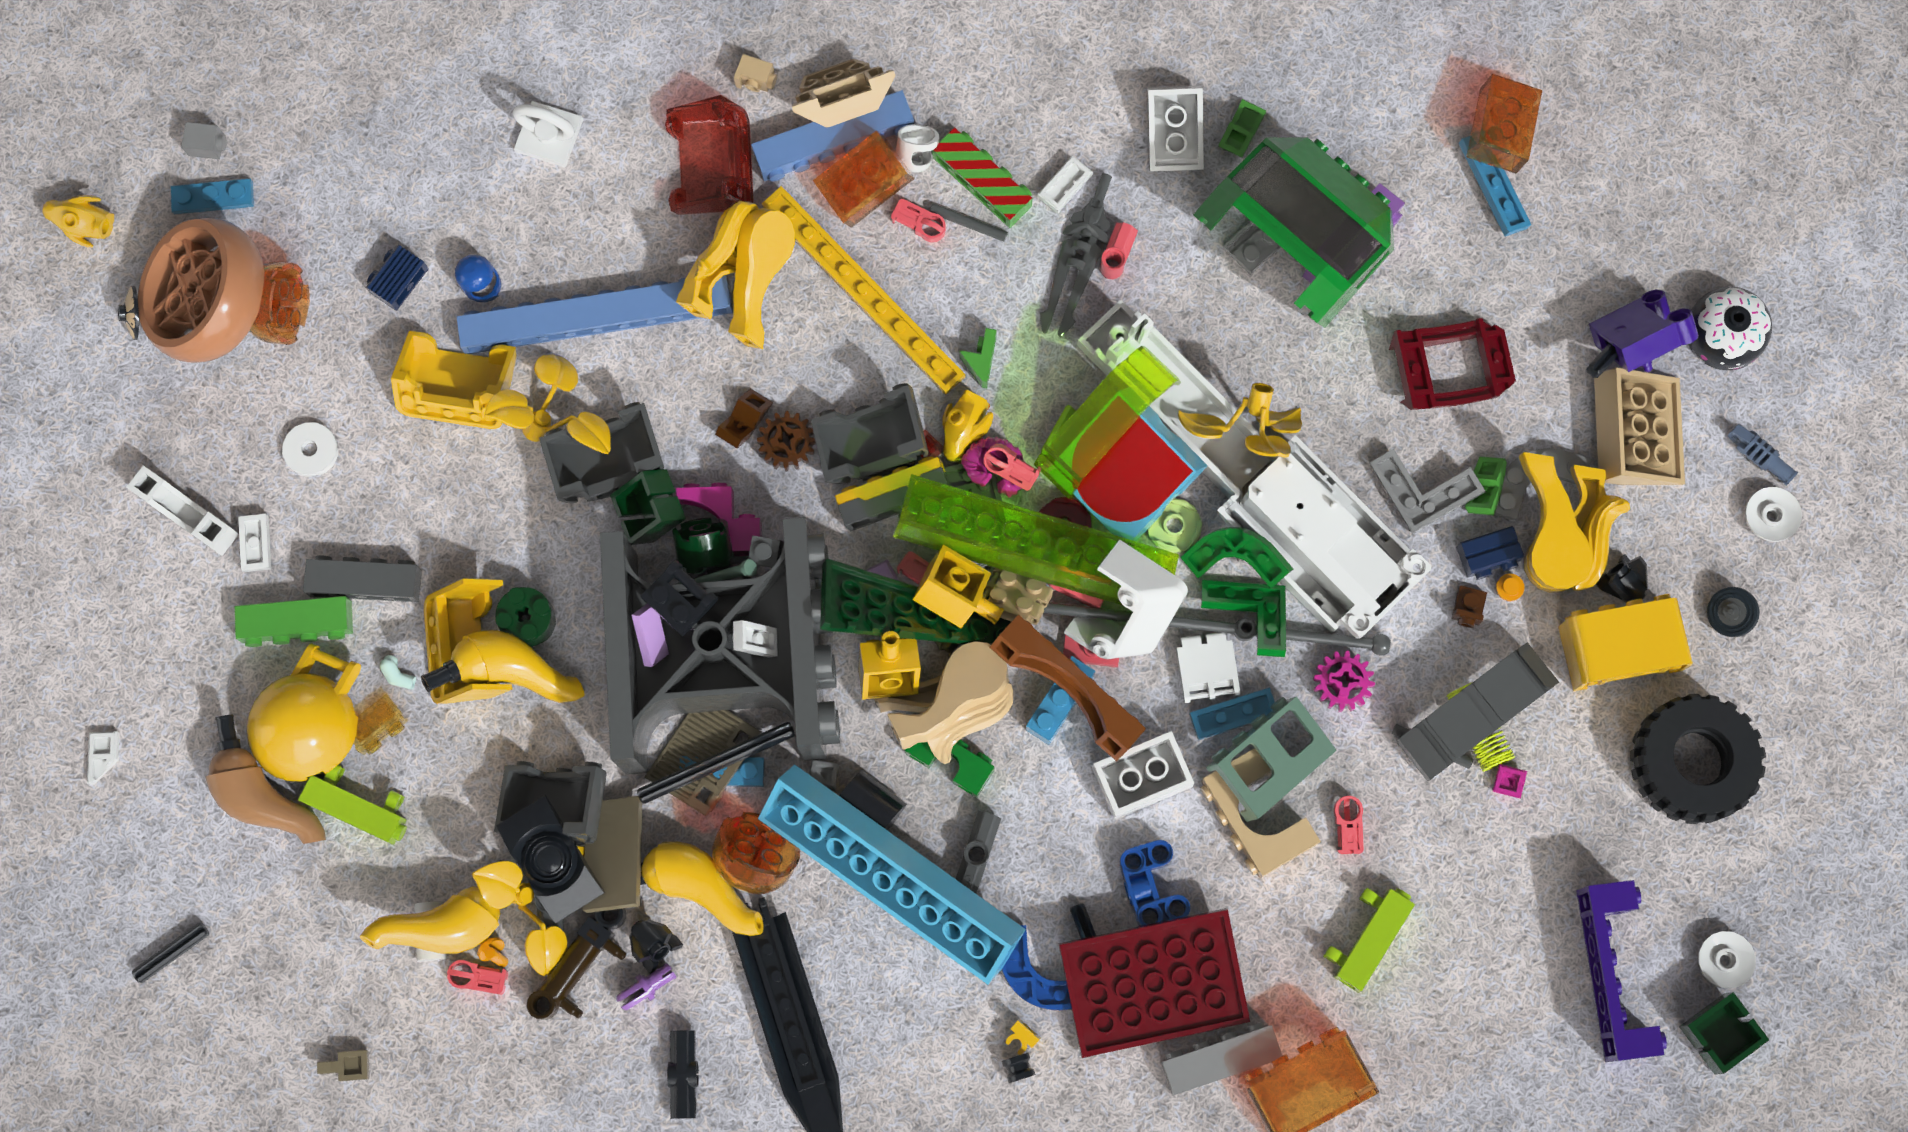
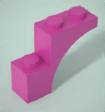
(720, 502)

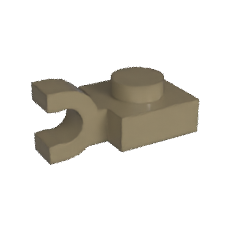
(350, 1066)

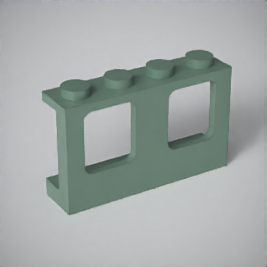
(1286, 770)

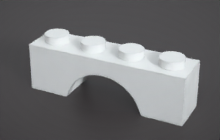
(182, 510)

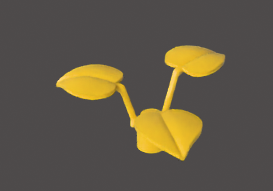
(1258, 403)
(513, 409)
(501, 886)

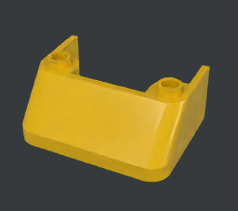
(447, 619)

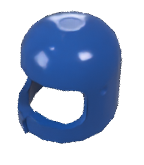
(475, 274)

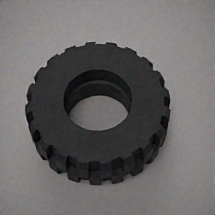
(1730, 734)

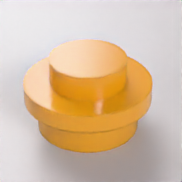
(1510, 587)

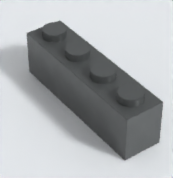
(362, 579)

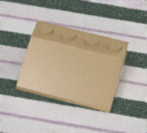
(1639, 428)

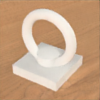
(546, 132)

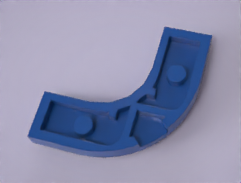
(1032, 986)

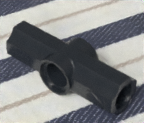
(682, 1074)

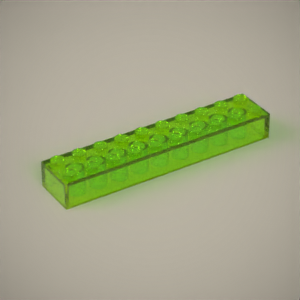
(1014, 538)

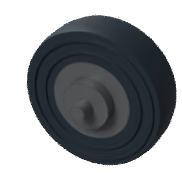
(1733, 612)

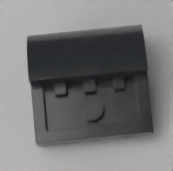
(873, 800)

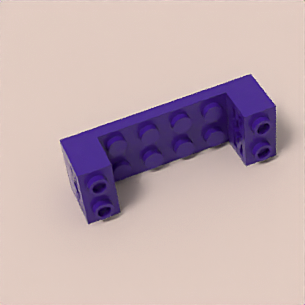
(1595, 904)

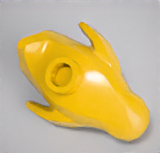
(80, 218)
(965, 424)

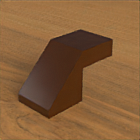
(744, 419)

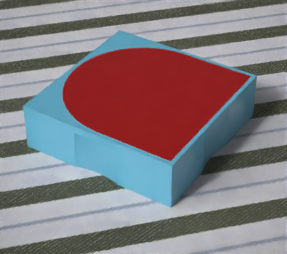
(1139, 477)

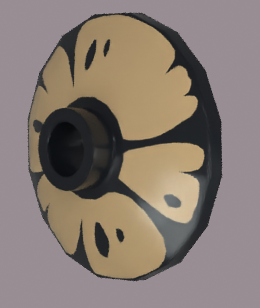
(130, 313)

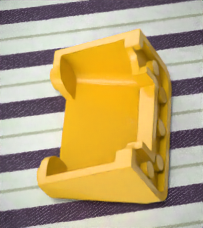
(449, 383)

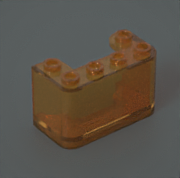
(1310, 1085)

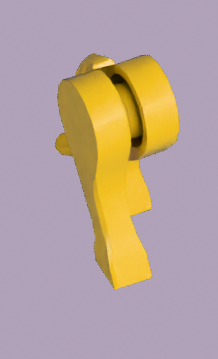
(752, 246)
(1569, 544)

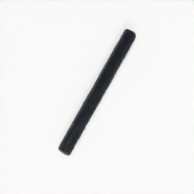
(715, 762)

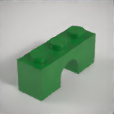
(973, 769)

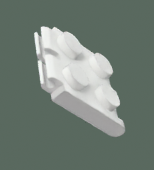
(1207, 666)

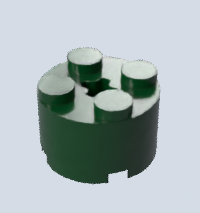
(702, 544)
(521, 602)

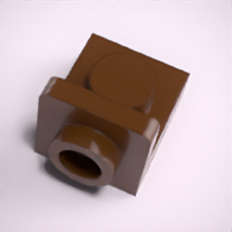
(1469, 606)

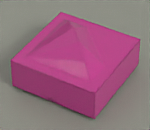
(1510, 781)

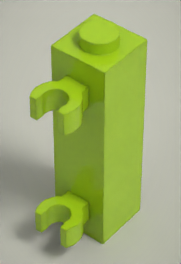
(354, 810)
(1374, 939)

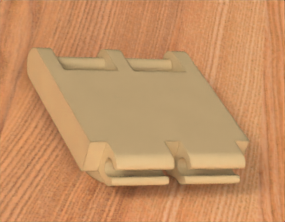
(1018, 595)

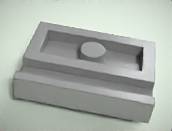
(1251, 247)

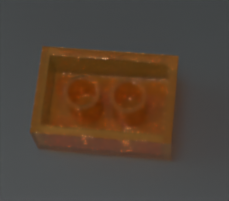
(1504, 123)
(863, 179)

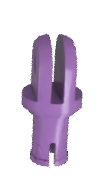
(648, 985)

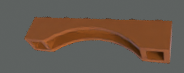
(1110, 723)

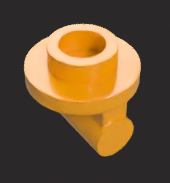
(491, 949)

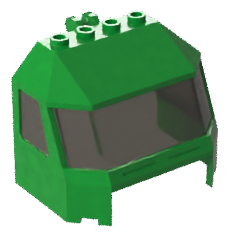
(1313, 214)

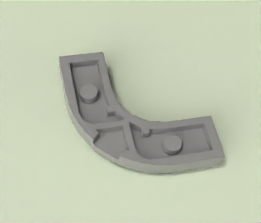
(1517, 482)

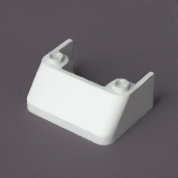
(1147, 591)

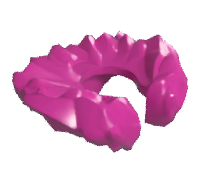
(974, 463)

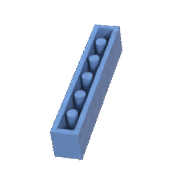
(815, 143)

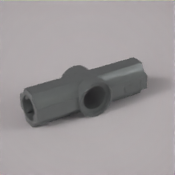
(981, 837)

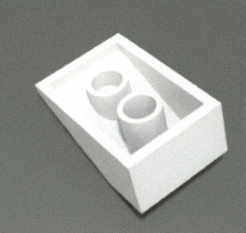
(1176, 128)

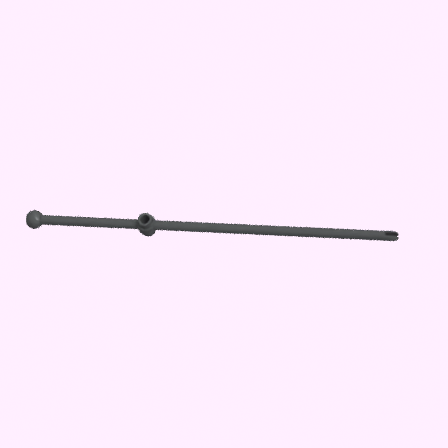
(1378, 644)

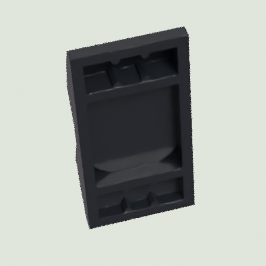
(549, 859)

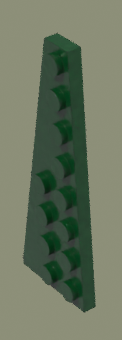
(876, 604)

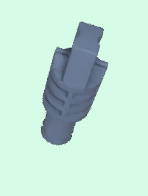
(1761, 453)

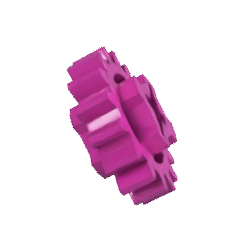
(1331, 680)

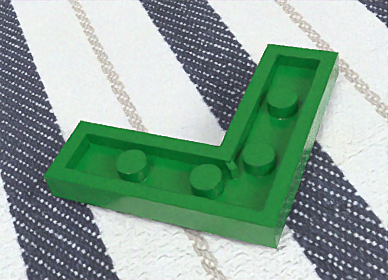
(1252, 597)

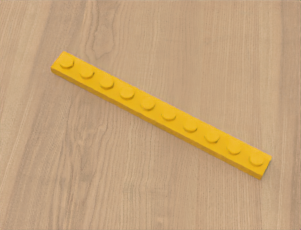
(867, 293)

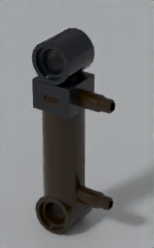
(591, 940)

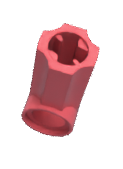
(1118, 250)

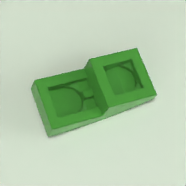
(1242, 128)
(1491, 475)

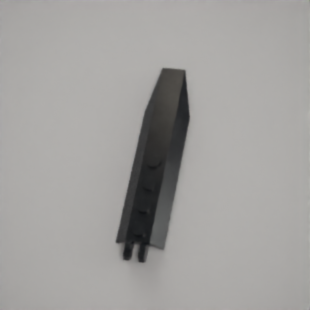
(791, 1023)

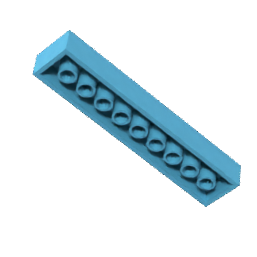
(891, 874)

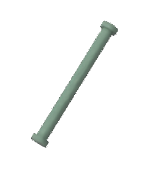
(747, 568)

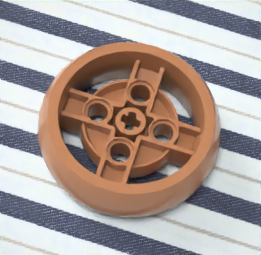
(201, 290)

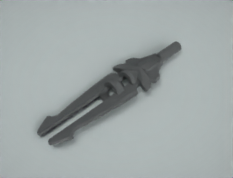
(1087, 228)

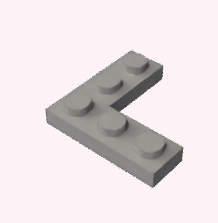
(1424, 509)

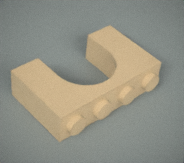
(1263, 852)

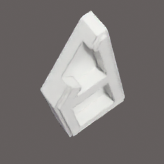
(102, 754)

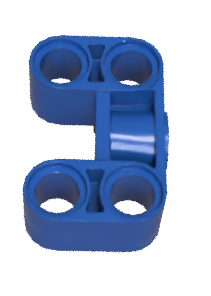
(1141, 885)

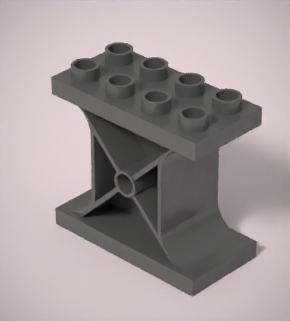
(720, 679)

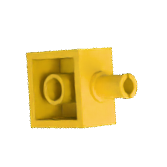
(955, 588)
(889, 667)

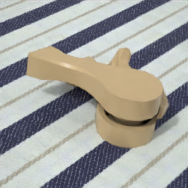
(959, 702)

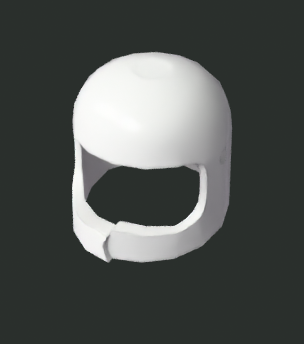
(913, 139)

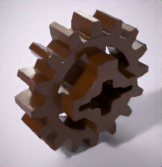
(796, 437)

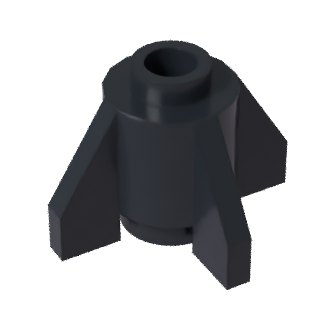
(1626, 580)
(651, 943)

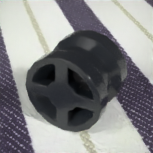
(1018, 1067)

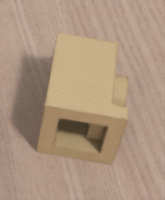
(755, 74)

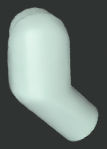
(393, 675)

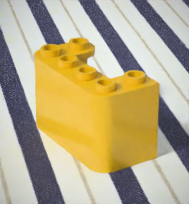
(1624, 641)

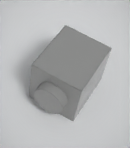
(203, 140)

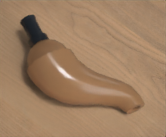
(248, 796)

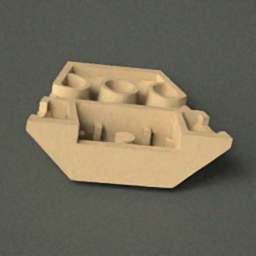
(842, 92)

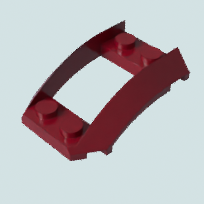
(1416, 374)

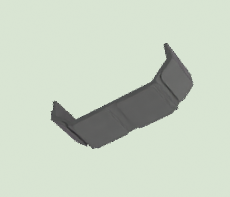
(1477, 711)

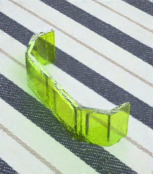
(1104, 419)

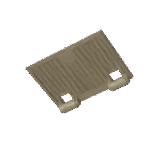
(701, 737)

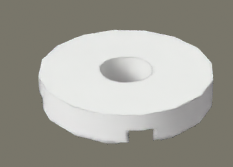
(301, 436)

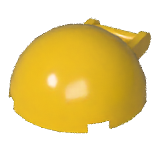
(304, 719)

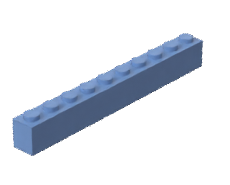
(581, 316)

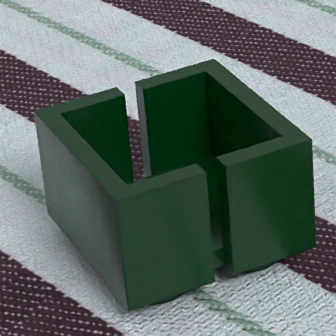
(651, 496)
(1722, 1035)

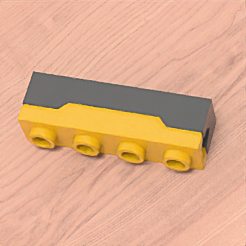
(884, 495)

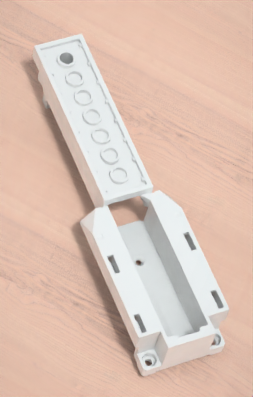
(1329, 542)

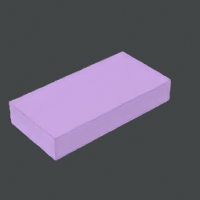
(650, 635)

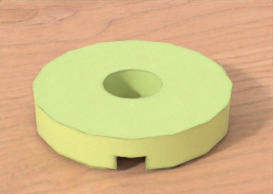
(1186, 537)

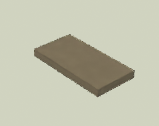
(617, 855)

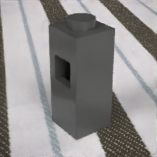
(765, 551)

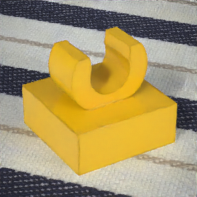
(1024, 1034)

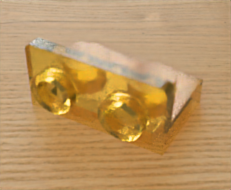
(378, 723)

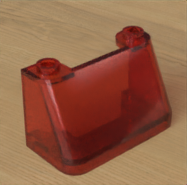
(712, 155)

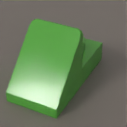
(980, 364)

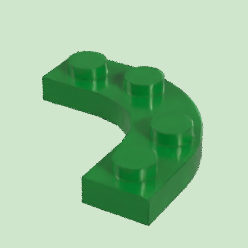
(1240, 544)

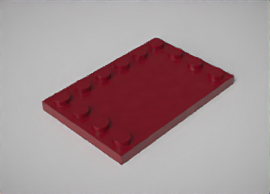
(1154, 982)

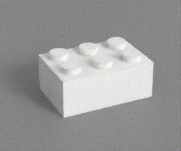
(1143, 775)

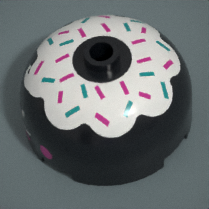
(1731, 328)

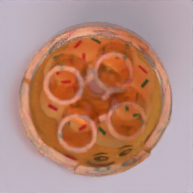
(281, 288)
(753, 855)

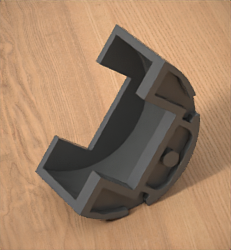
(871, 439)
(594, 475)
(573, 794)

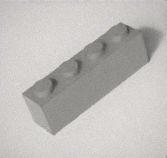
(1221, 1060)

